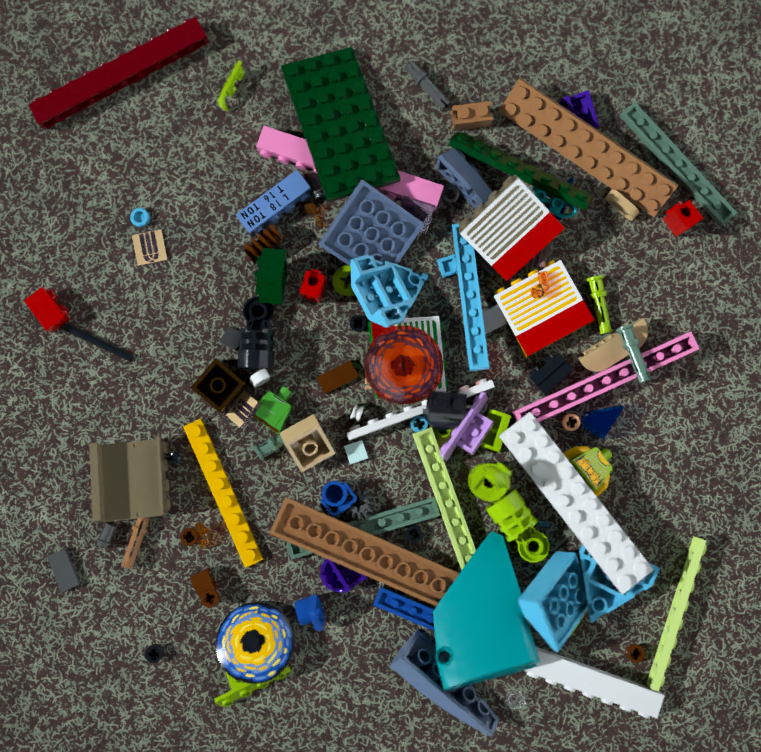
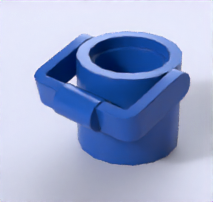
(334, 494)
(310, 611)

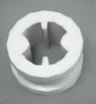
(357, 412)

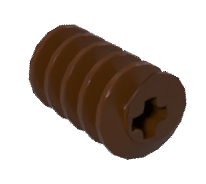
(267, 241)

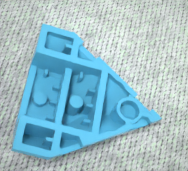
(384, 289)
(600, 591)

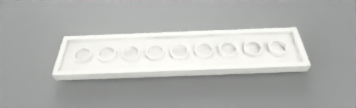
(576, 503)

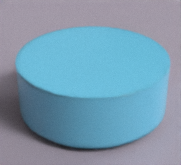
(140, 217)

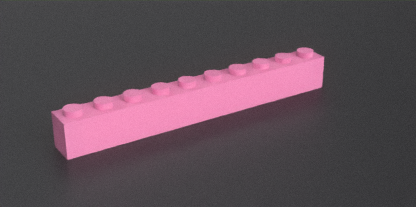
(295, 150)
(607, 379)

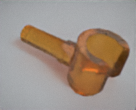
(311, 208)

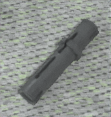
(421, 78)

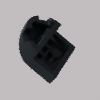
(445, 409)

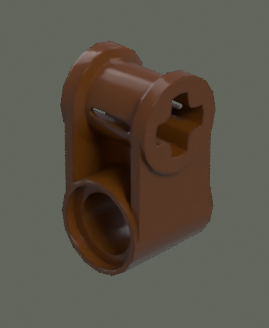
(205, 585)

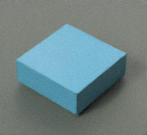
(448, 265)

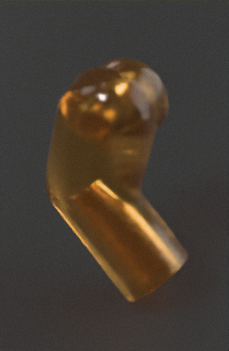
(542, 287)
(205, 534)

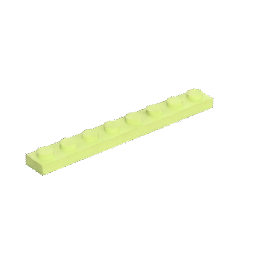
(445, 495)
(674, 620)

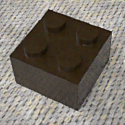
(219, 386)

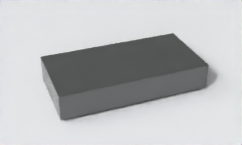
(63, 570)

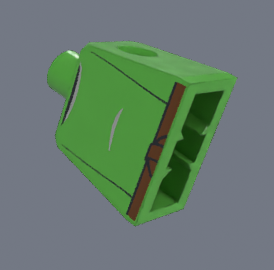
(274, 410)

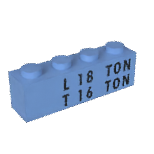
(274, 203)

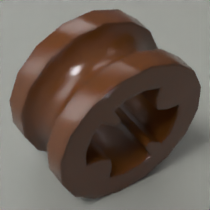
(185, 540)
(639, 657)

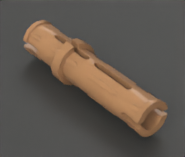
(128, 560)

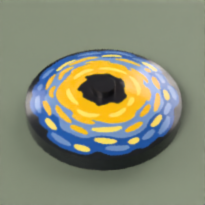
(255, 643)

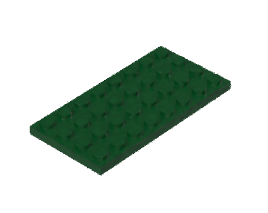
(339, 123)

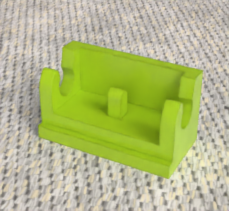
(492, 440)

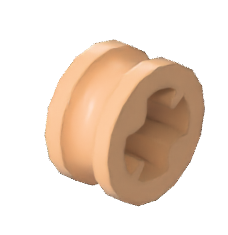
(575, 425)

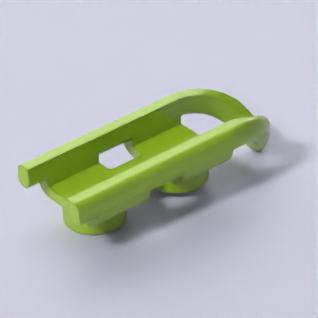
(229, 89)

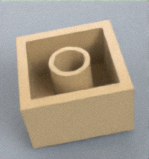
(307, 443)

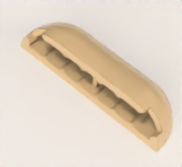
(610, 349)

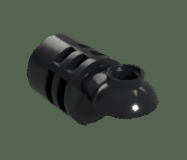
(257, 339)

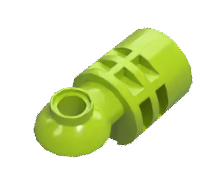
(496, 474)
(518, 524)

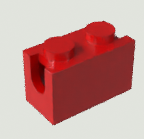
(682, 217)
(313, 286)
(47, 309)

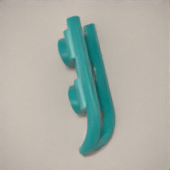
(555, 204)

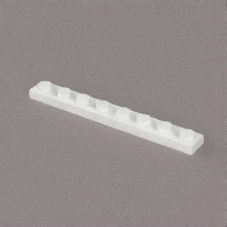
(410, 412)

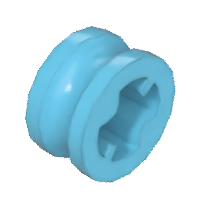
(421, 418)

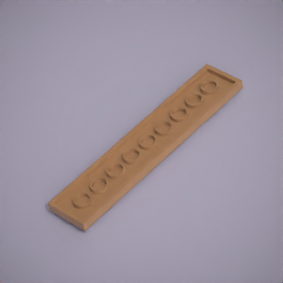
(587, 147)
(362, 552)

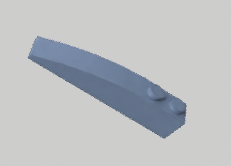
(464, 177)
(419, 667)

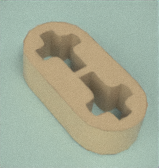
(623, 205)

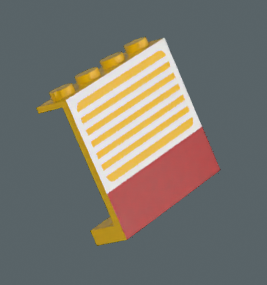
(544, 319)

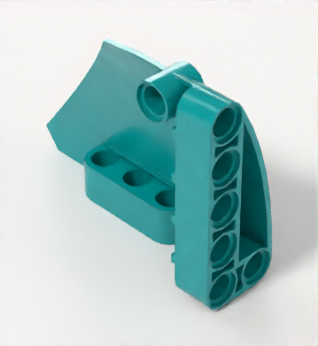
(483, 621)

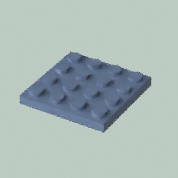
(371, 227)

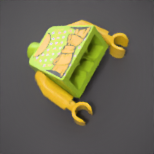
(591, 466)

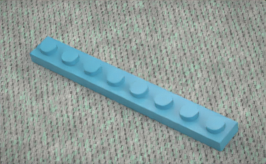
(470, 302)

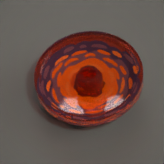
(403, 365)

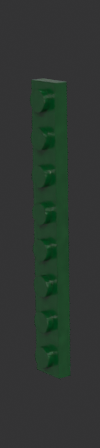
(525, 172)

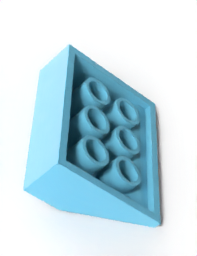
(556, 599)

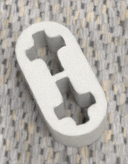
(259, 378)

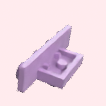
(470, 431)

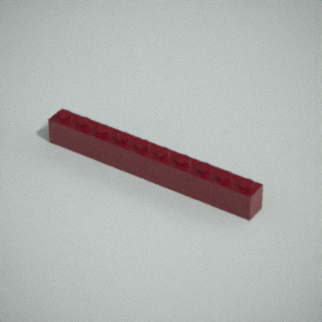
(118, 73)

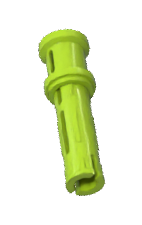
(600, 293)

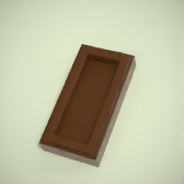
(337, 377)

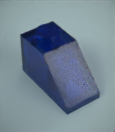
(600, 421)

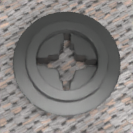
(365, 510)

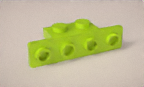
(243, 690)

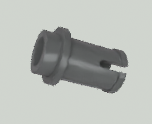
(316, 188)
(106, 535)

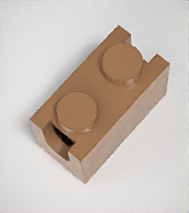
(471, 116)

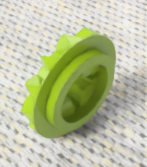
(339, 285)

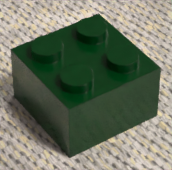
(271, 276)

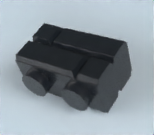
(550, 374)

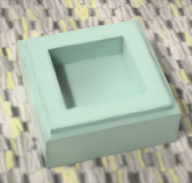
(356, 452)

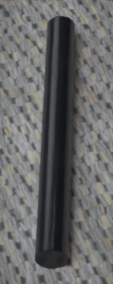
(98, 342)

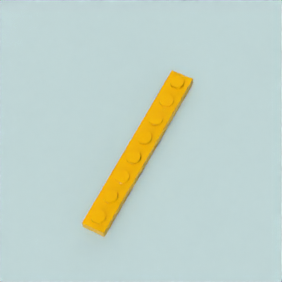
(223, 493)

